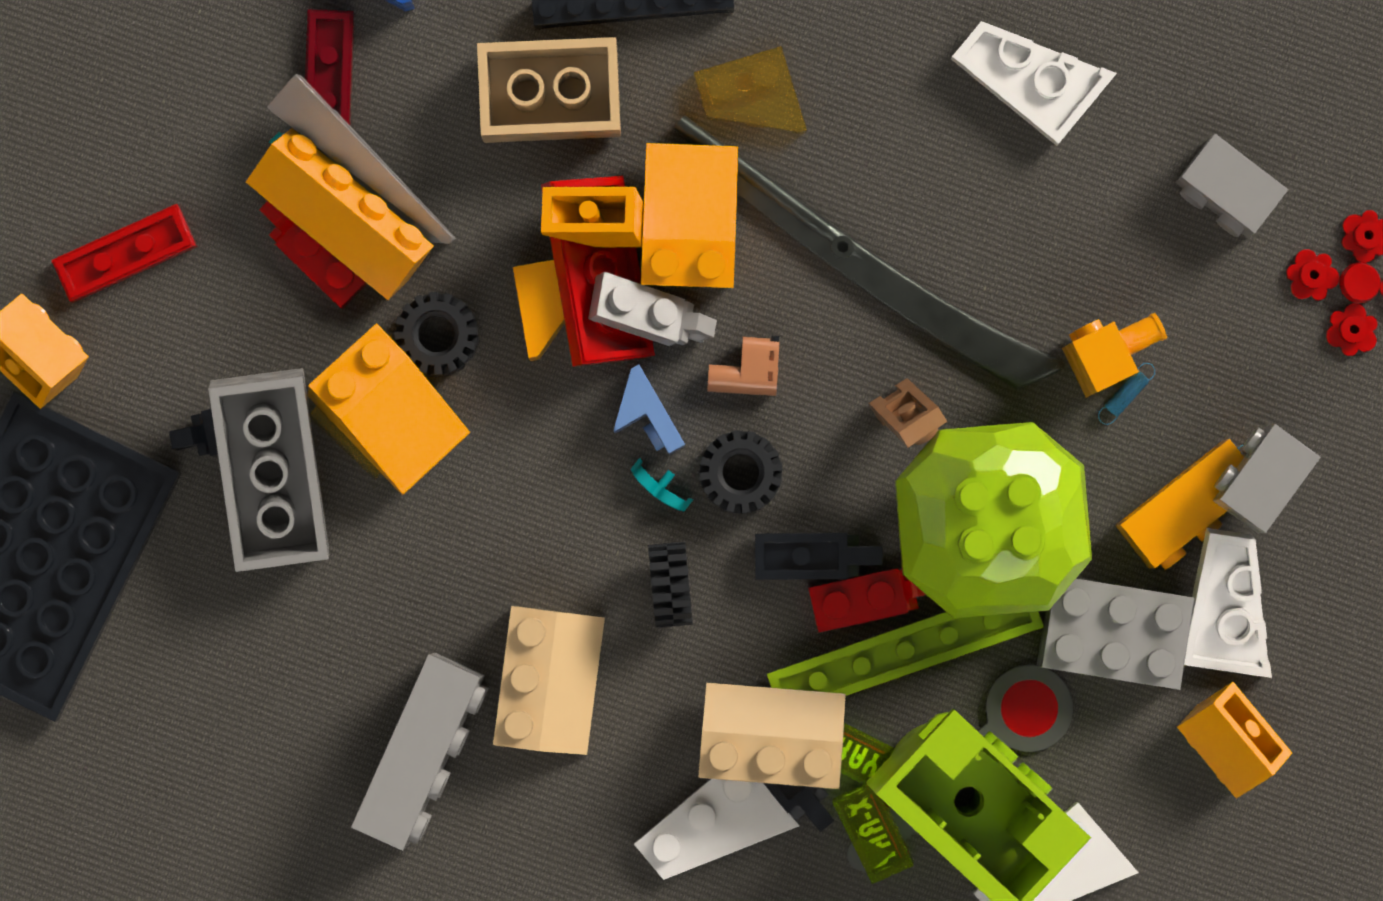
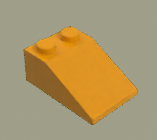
(689, 215)
(388, 409)

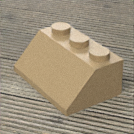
(548, 681)
(772, 735)

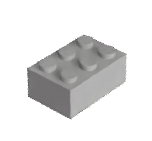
(1117, 633)

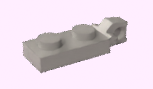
(647, 312)

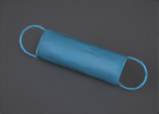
(1126, 393)

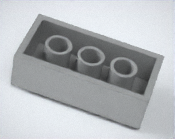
(269, 469)
(418, 752)

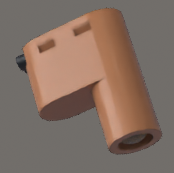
(757, 369)

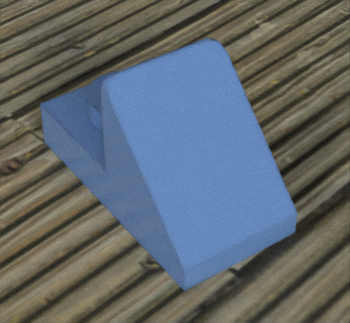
(642, 401)

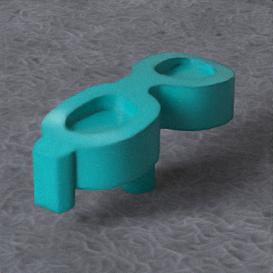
(658, 489)

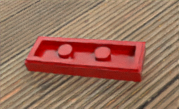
(124, 253)

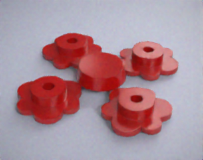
(1357, 282)

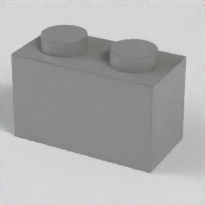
(1230, 187)
(1265, 477)

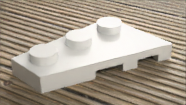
(1034, 81)
(1227, 608)
(713, 824)
(1092, 868)

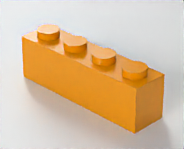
(339, 213)

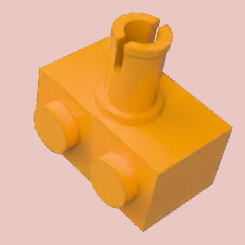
(1103, 354)

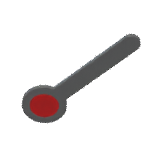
(1025, 710)

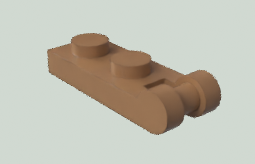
(909, 414)

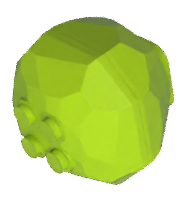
(993, 520)

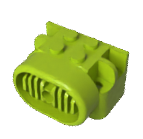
(1010, 833)

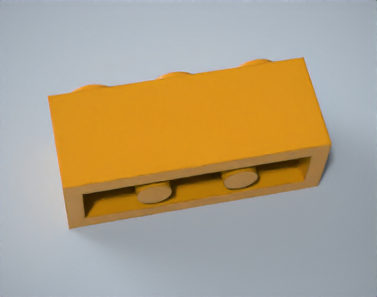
(1180, 509)

